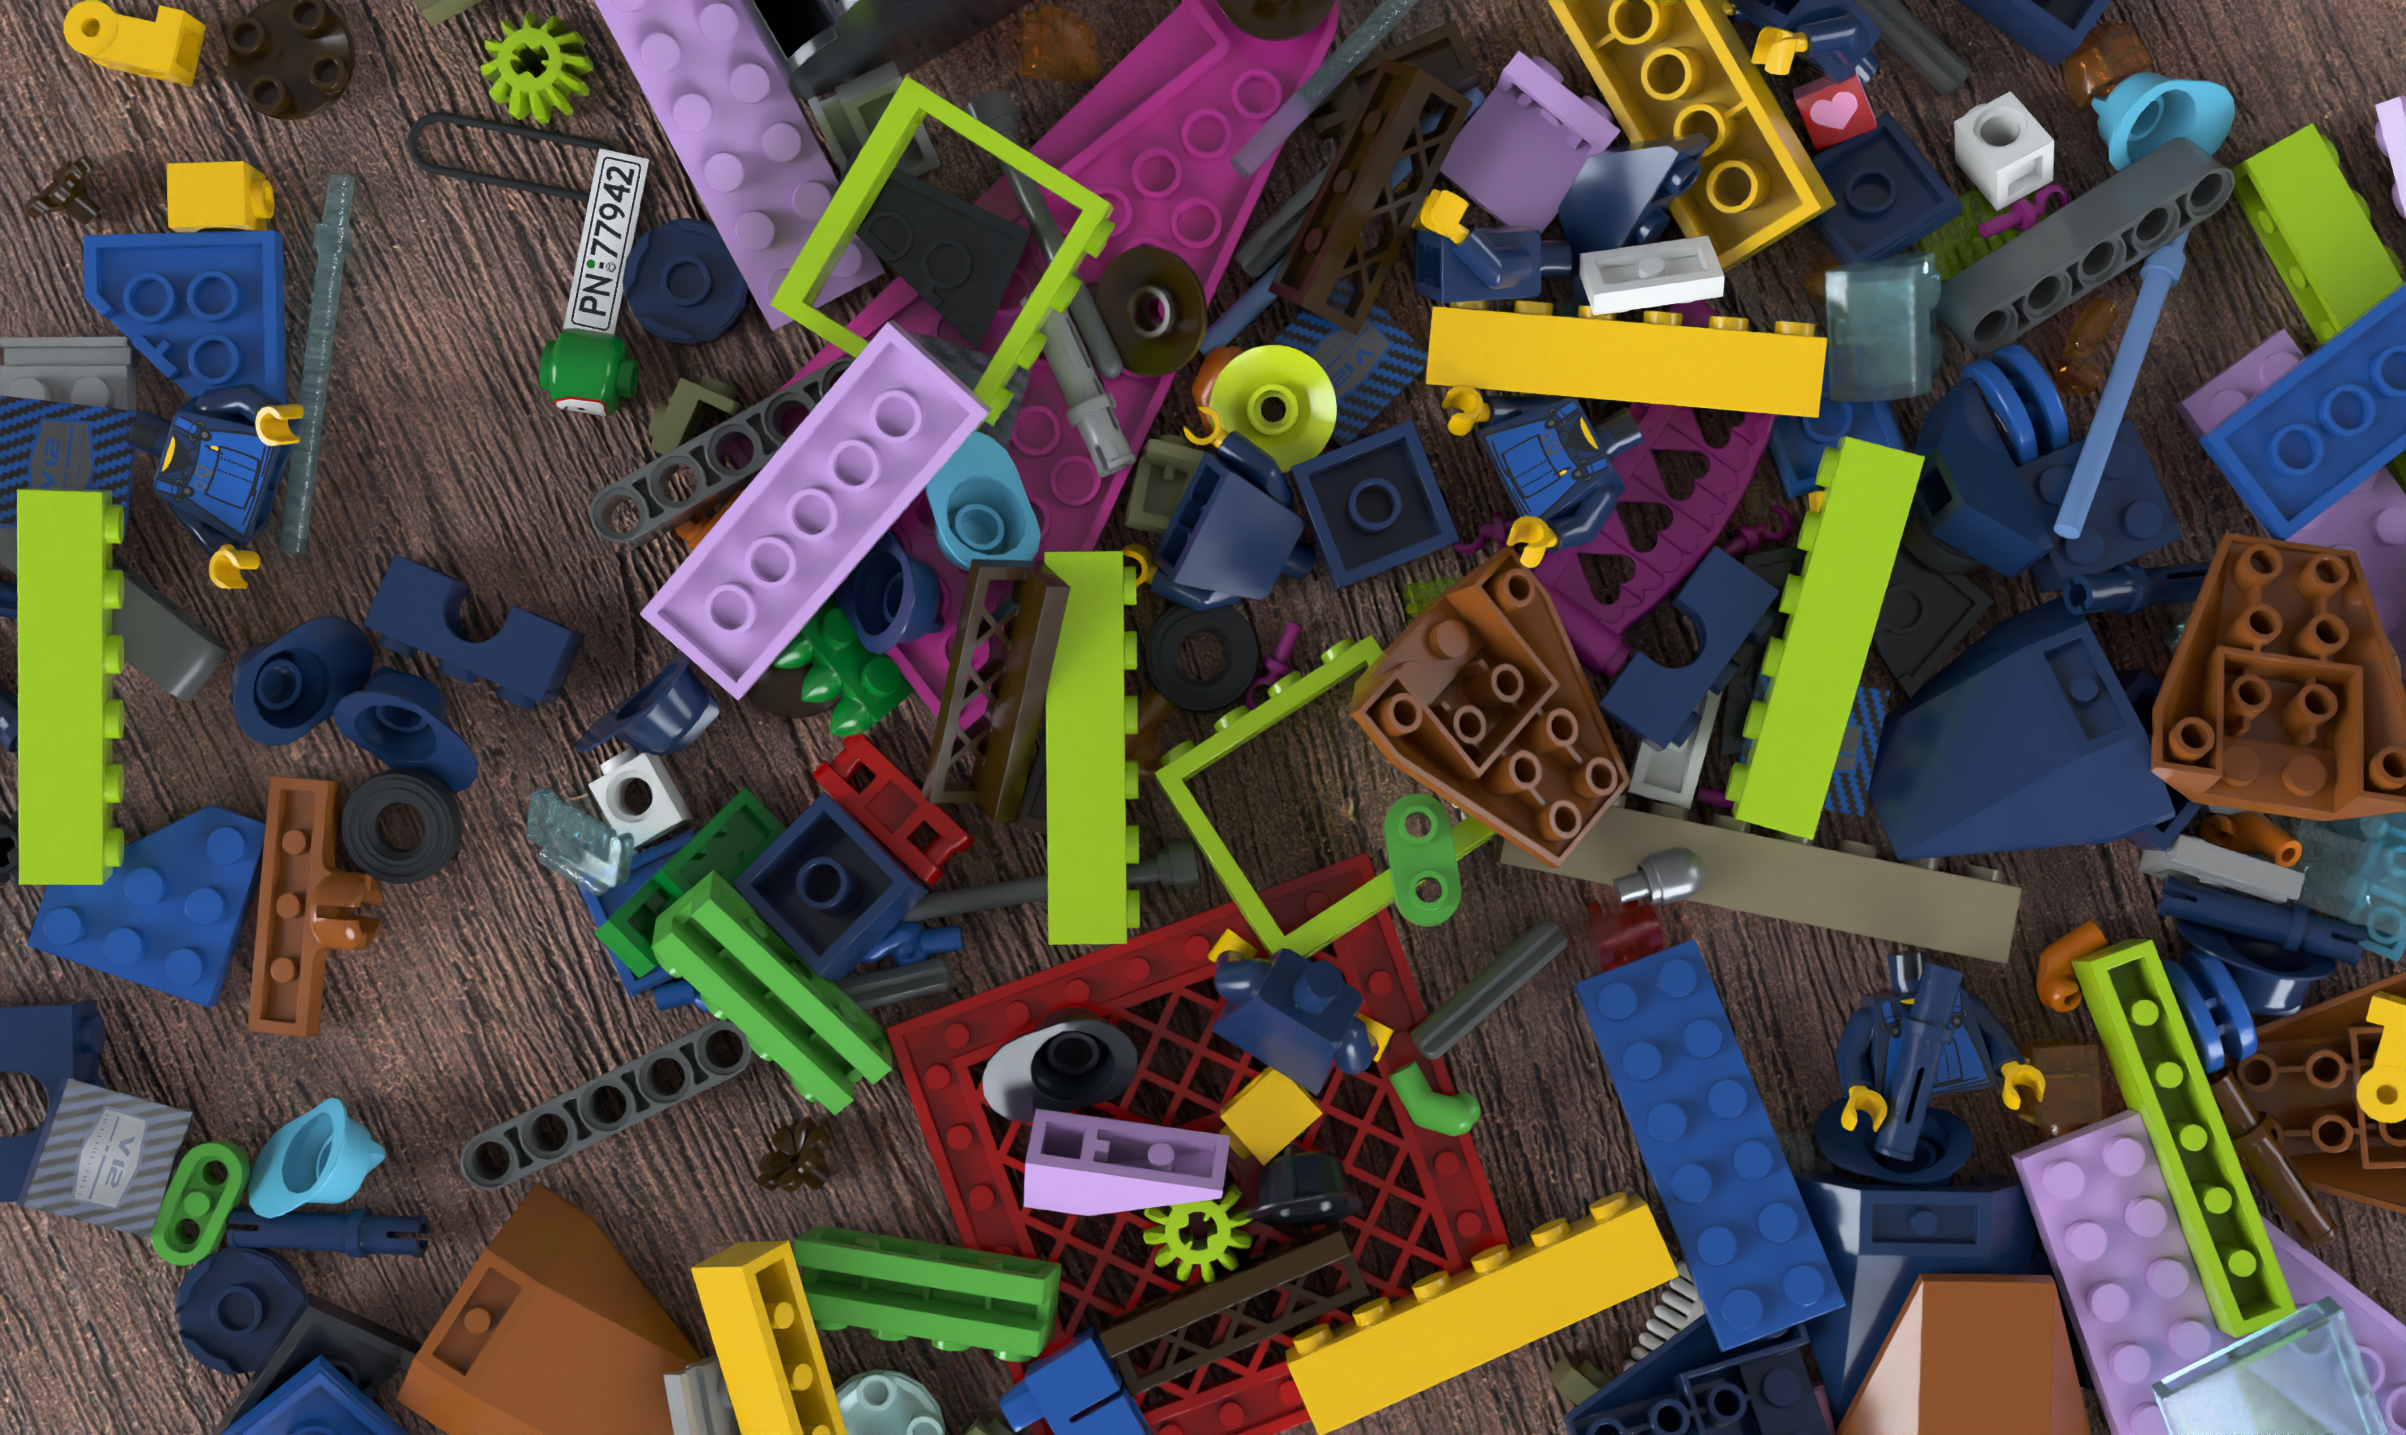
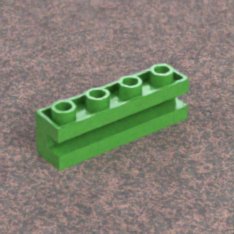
(770, 993)
(929, 1291)

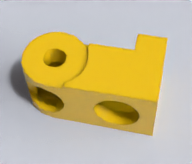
(137, 46)
(2383, 1087)

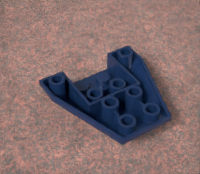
(2017, 748)
(1882, 1242)
(1702, 1391)

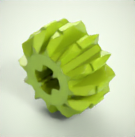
(515, 79)
(1199, 1251)

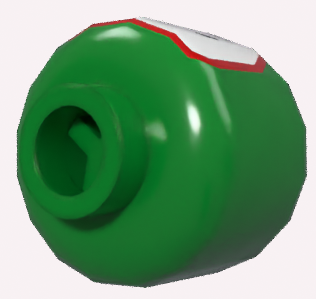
(588, 371)

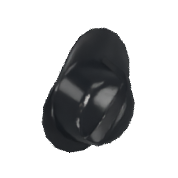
(1060, 1066)
(1303, 1190)

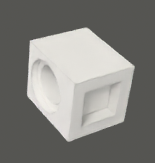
(2003, 150)
(667, 806)

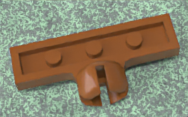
(303, 907)

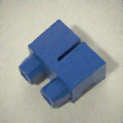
(1076, 1393)

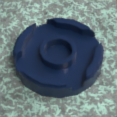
(685, 283)
(237, 1307)

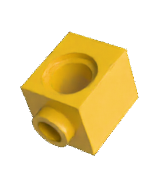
(218, 197)
(1267, 1115)

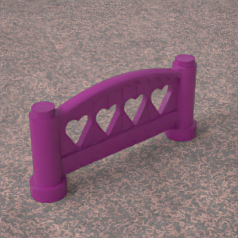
(1694, 528)

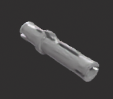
(1088, 403)

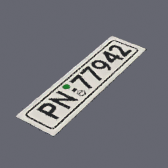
(606, 241)

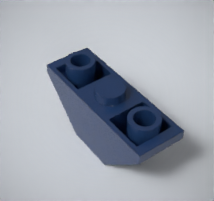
(1625, 195)
(1973, 488)

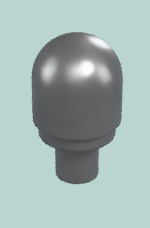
(1662, 878)

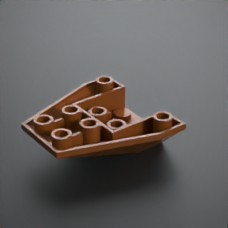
(2283, 689)
(1496, 711)
(2308, 1087)
(549, 1336)
(1973, 1362)

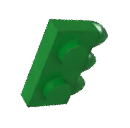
(844, 668)

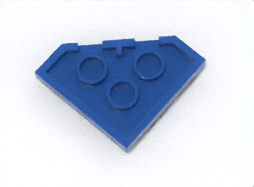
(196, 303)
(168, 910)

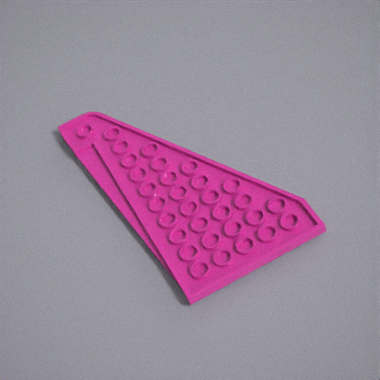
(1160, 151)

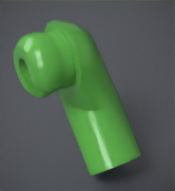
(1433, 1110)

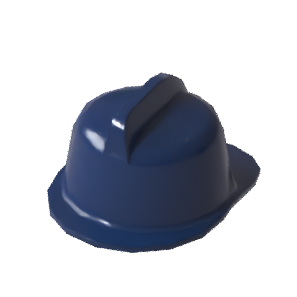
(891, 597)
(298, 679)
(660, 715)
(407, 727)
(2266, 977)
(1940, 1150)

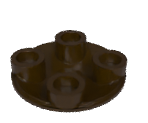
(290, 58)

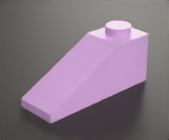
(1118, 1165)

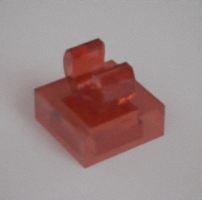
(1624, 936)

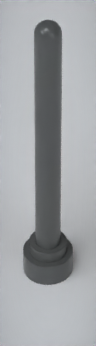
(999, 114)
(1172, 866)

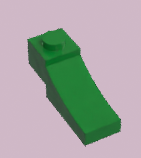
(724, 844)

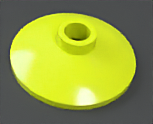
(1295, 380)

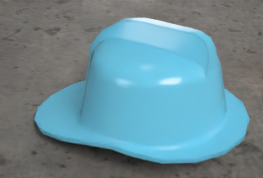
(2155, 109)
(982, 506)
(313, 1161)

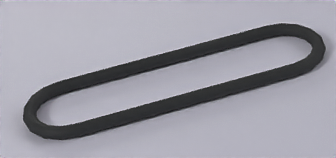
(505, 128)

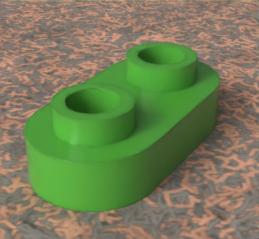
(1421, 859)
(200, 1197)

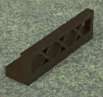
(1356, 181)
(1017, 690)
(1201, 1299)

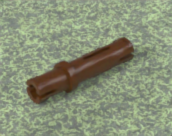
(2269, 1163)

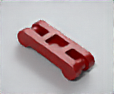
(893, 807)

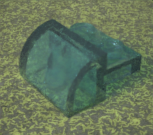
(1883, 328)
(2356, 870)

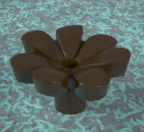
(66, 193)
(796, 1158)

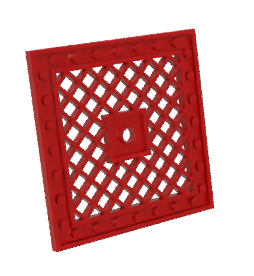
(943, 1043)

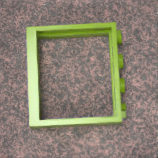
(862, 188)
(1234, 731)

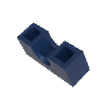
(1726, 608)
(421, 612)
(47, 1043)

